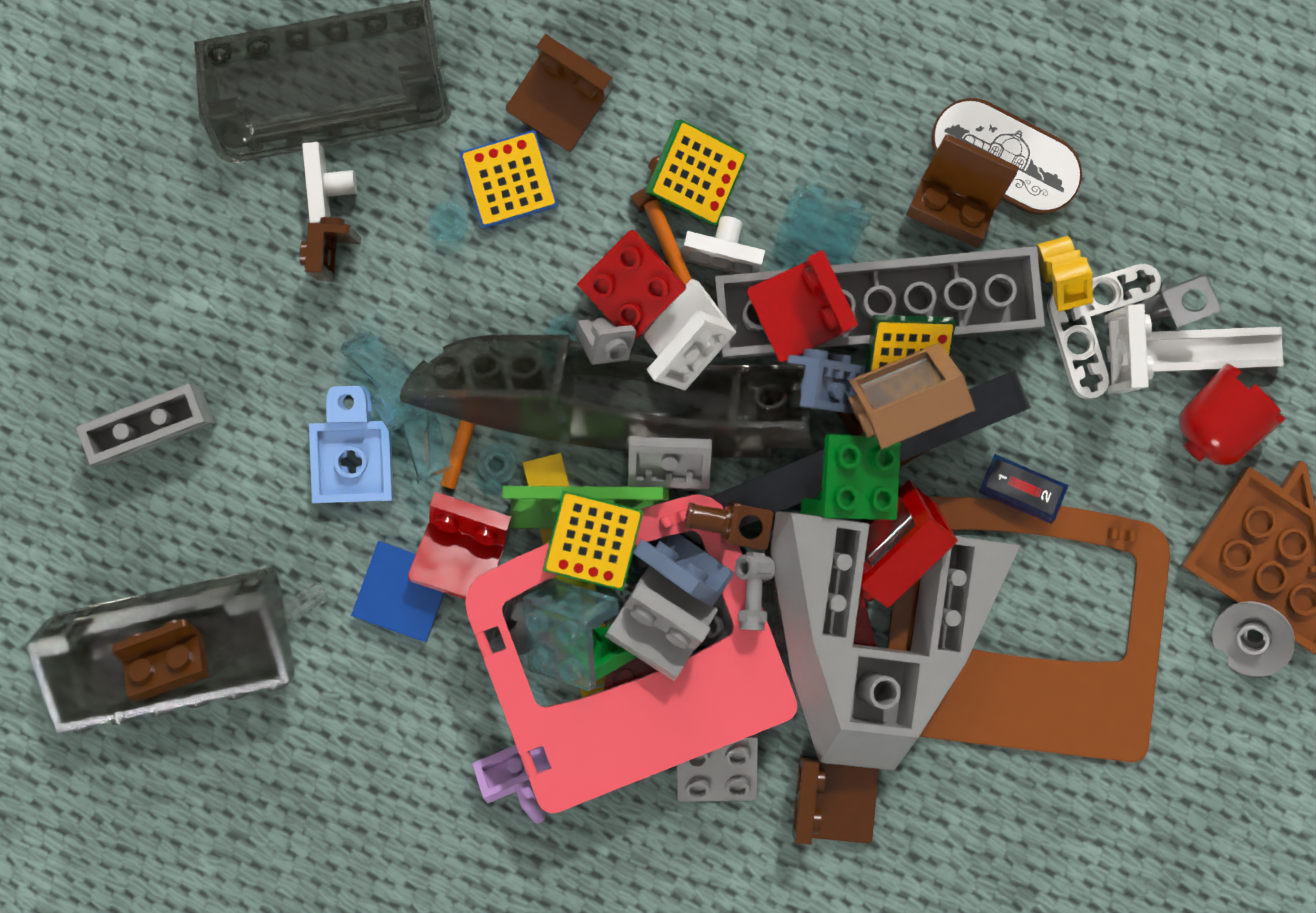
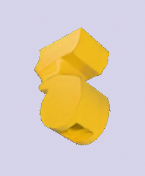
(1067, 272)

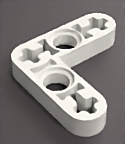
(1085, 312)

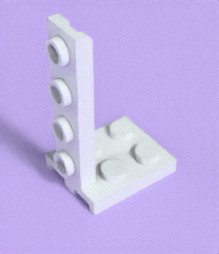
(1139, 352)

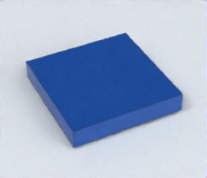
(392, 599)

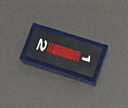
(1023, 488)

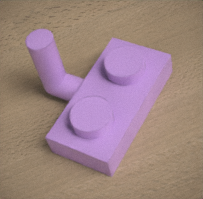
(505, 774)

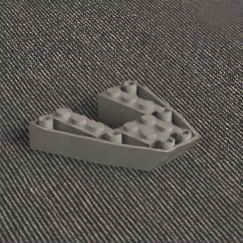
(869, 700)

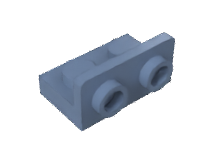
(826, 380)
(687, 567)

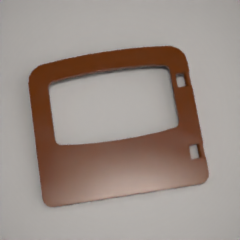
(1052, 703)

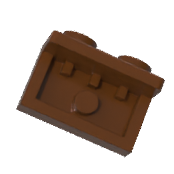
(319, 250)

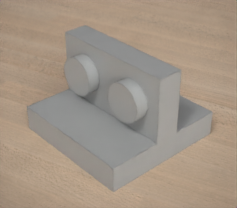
(661, 623)

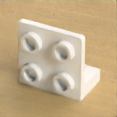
(687, 337)

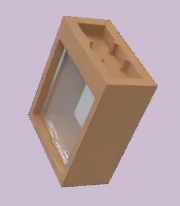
(910, 396)

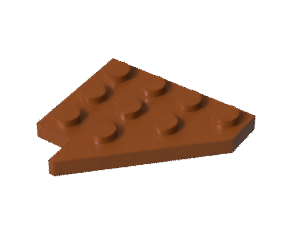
(1264, 548)

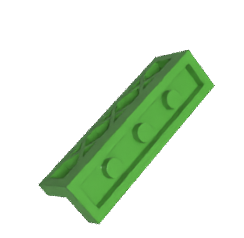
(537, 505)

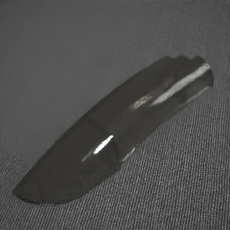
(555, 394)

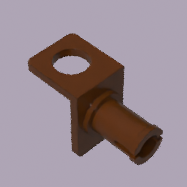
(727, 523)

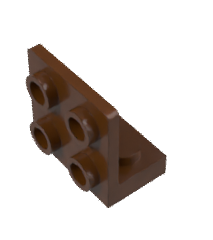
(560, 94)
(961, 190)
(834, 802)

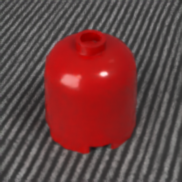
(1227, 419)

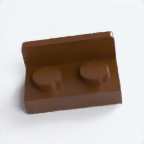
(162, 659)

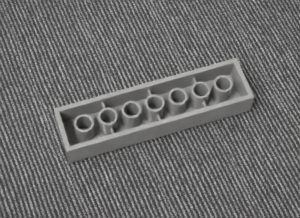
(980, 290)

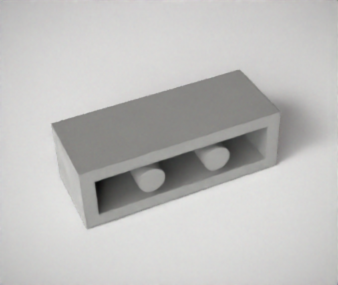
(145, 425)

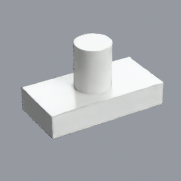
(321, 184)
(723, 250)

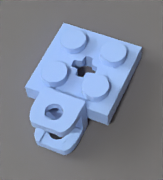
(348, 431)

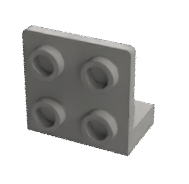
(669, 463)
(721, 774)

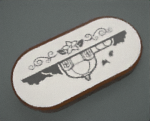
(1047, 165)

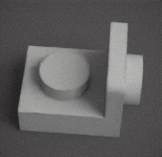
(605, 341)

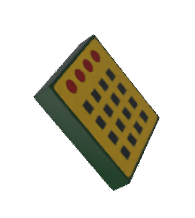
(901, 336)

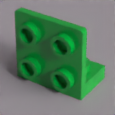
(857, 480)

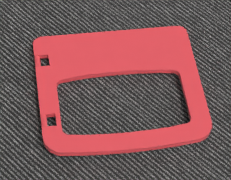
(646, 722)

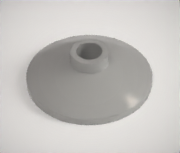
(1254, 655)

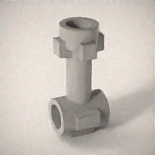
(754, 569)

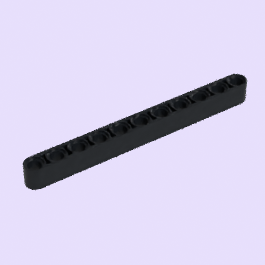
(803, 478)

